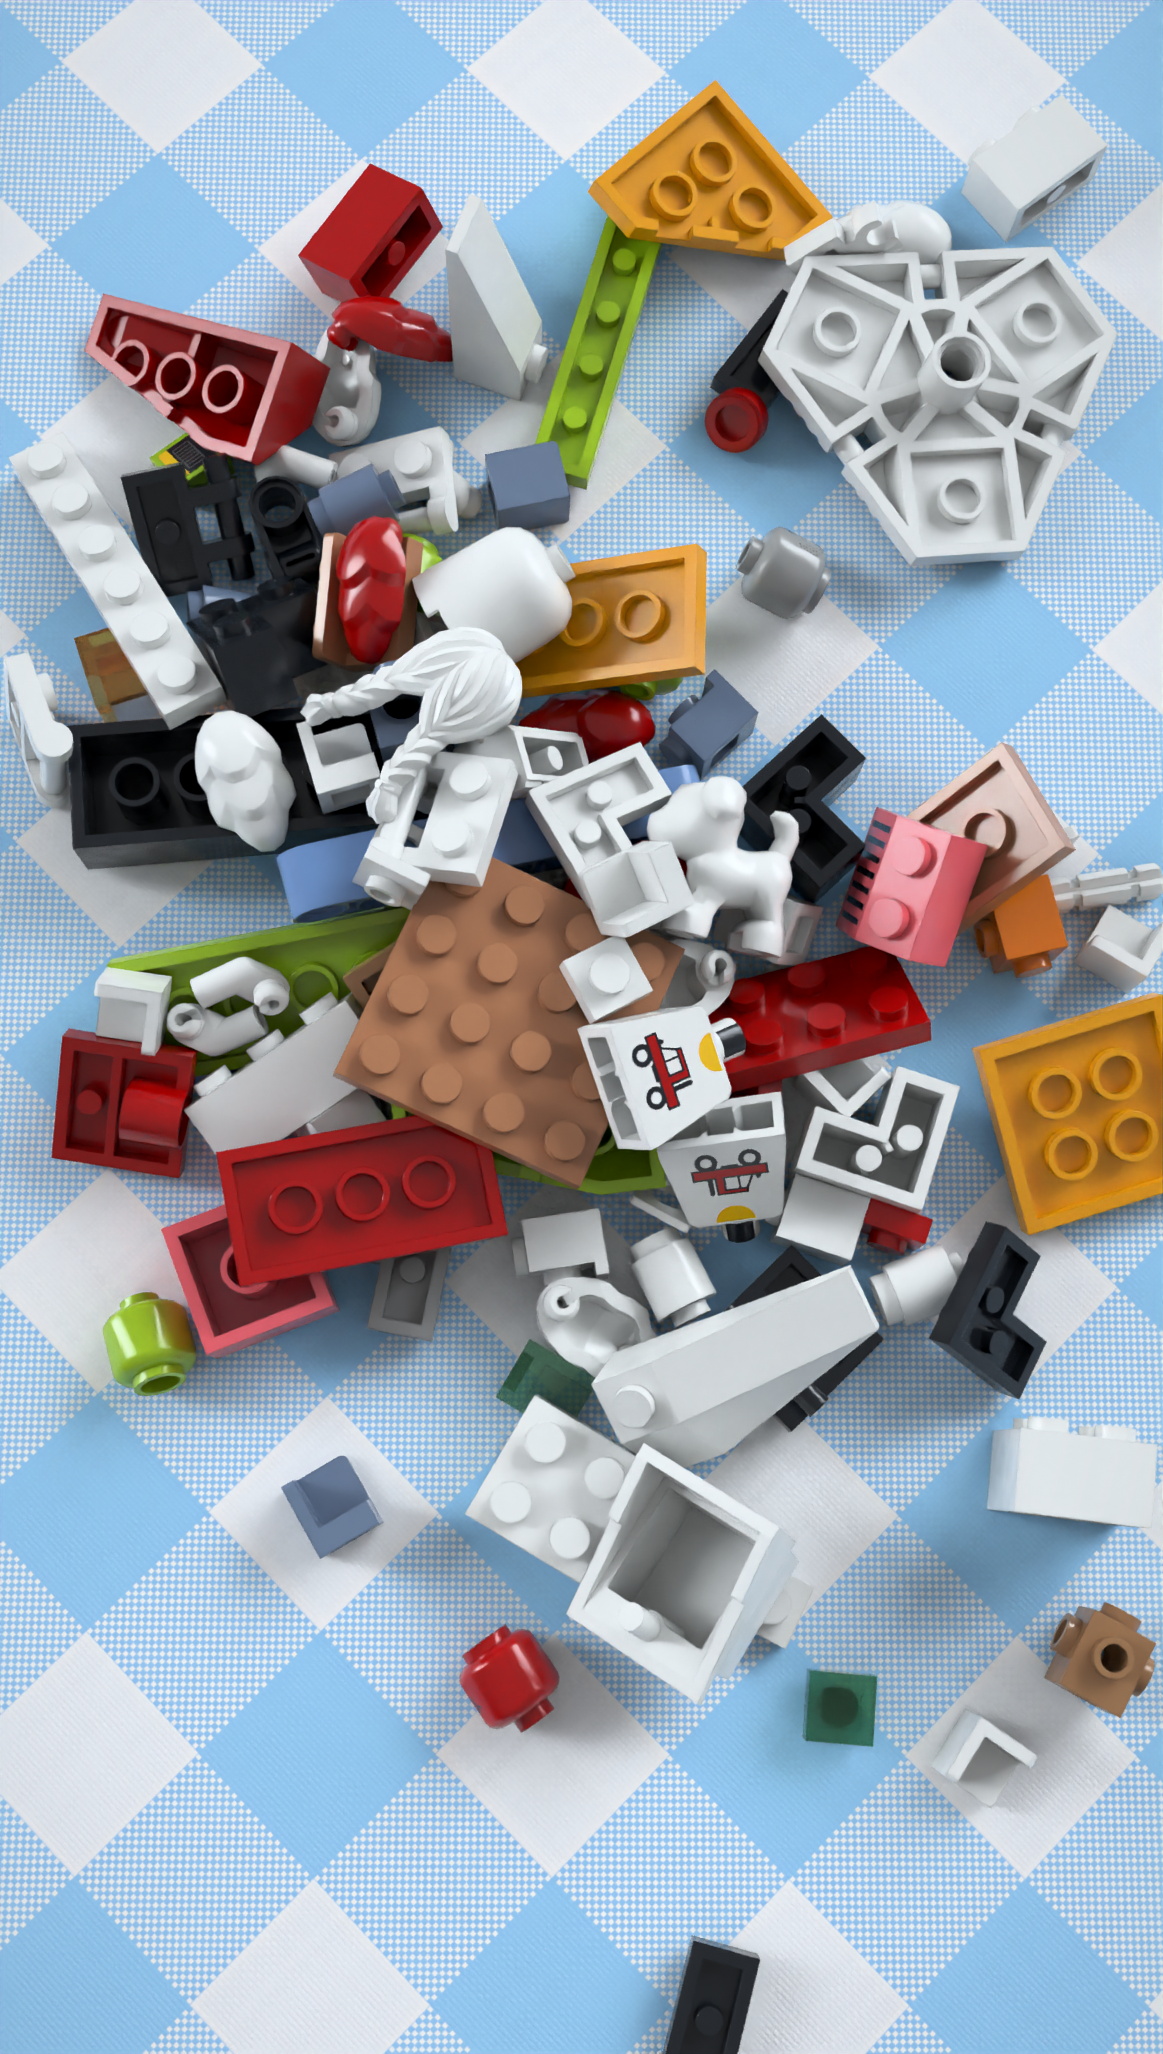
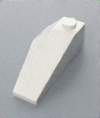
(491, 312)
(729, 1373)

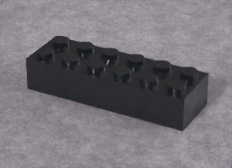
(142, 801)

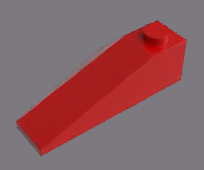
(213, 380)

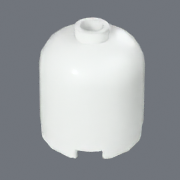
(503, 587)

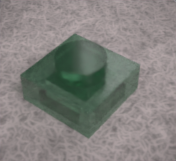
(839, 1707)

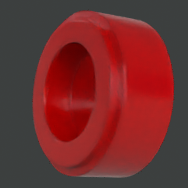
(736, 420)

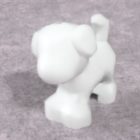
(703, 828)

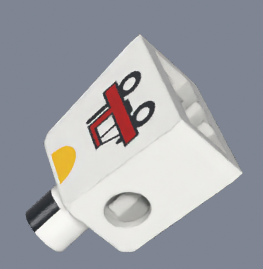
(660, 1071)
(730, 1165)

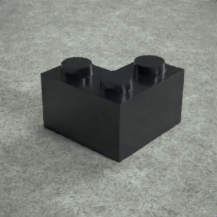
(259, 643)
(805, 783)

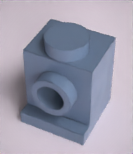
(708, 728)

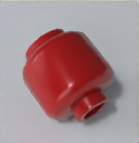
(509, 1679)

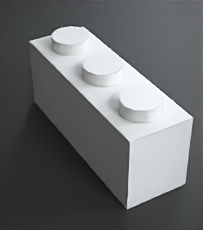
(283, 1082)

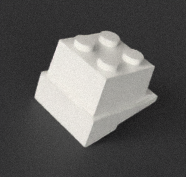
(682, 1575)

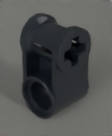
(288, 545)

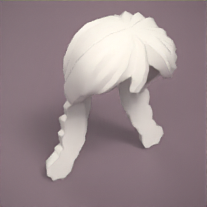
(466, 692)

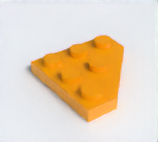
(709, 185)

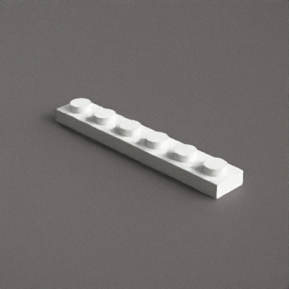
(118, 581)

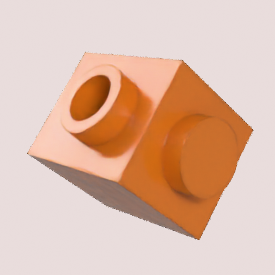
(1023, 931)

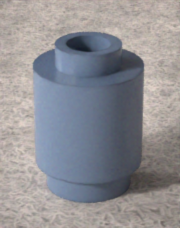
(356, 499)

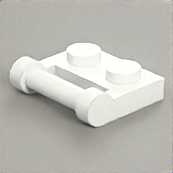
(422, 471)
(41, 740)
(462, 819)

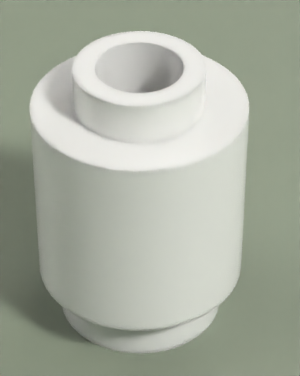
(672, 1277)
(916, 1285)

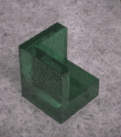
(550, 1377)

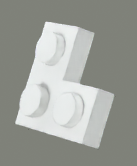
(590, 805)

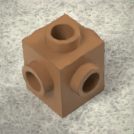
(1078, 1661)

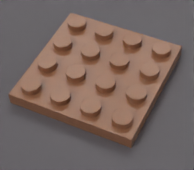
(484, 1026)

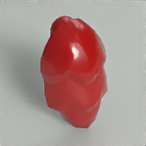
(389, 328)
(371, 586)
(600, 716)

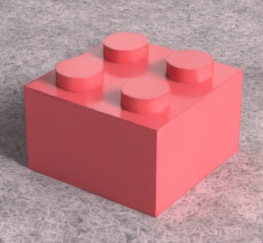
(231, 1315)

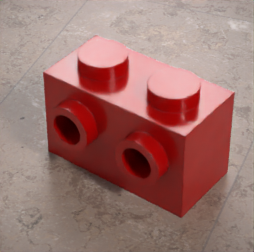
(371, 237)

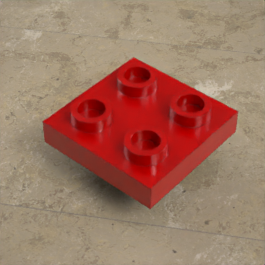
(123, 1104)

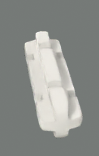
(1108, 887)

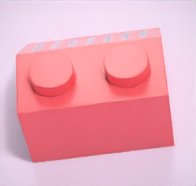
(910, 888)

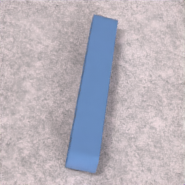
(321, 872)

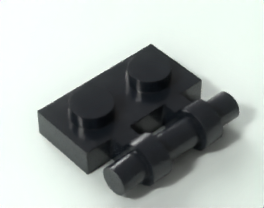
(169, 528)

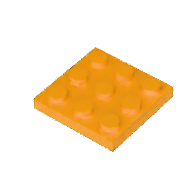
(1079, 1112)

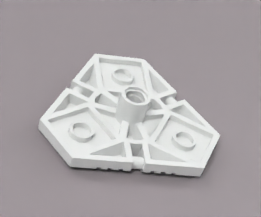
(947, 455)

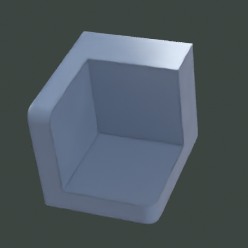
(528, 486)
(332, 1506)

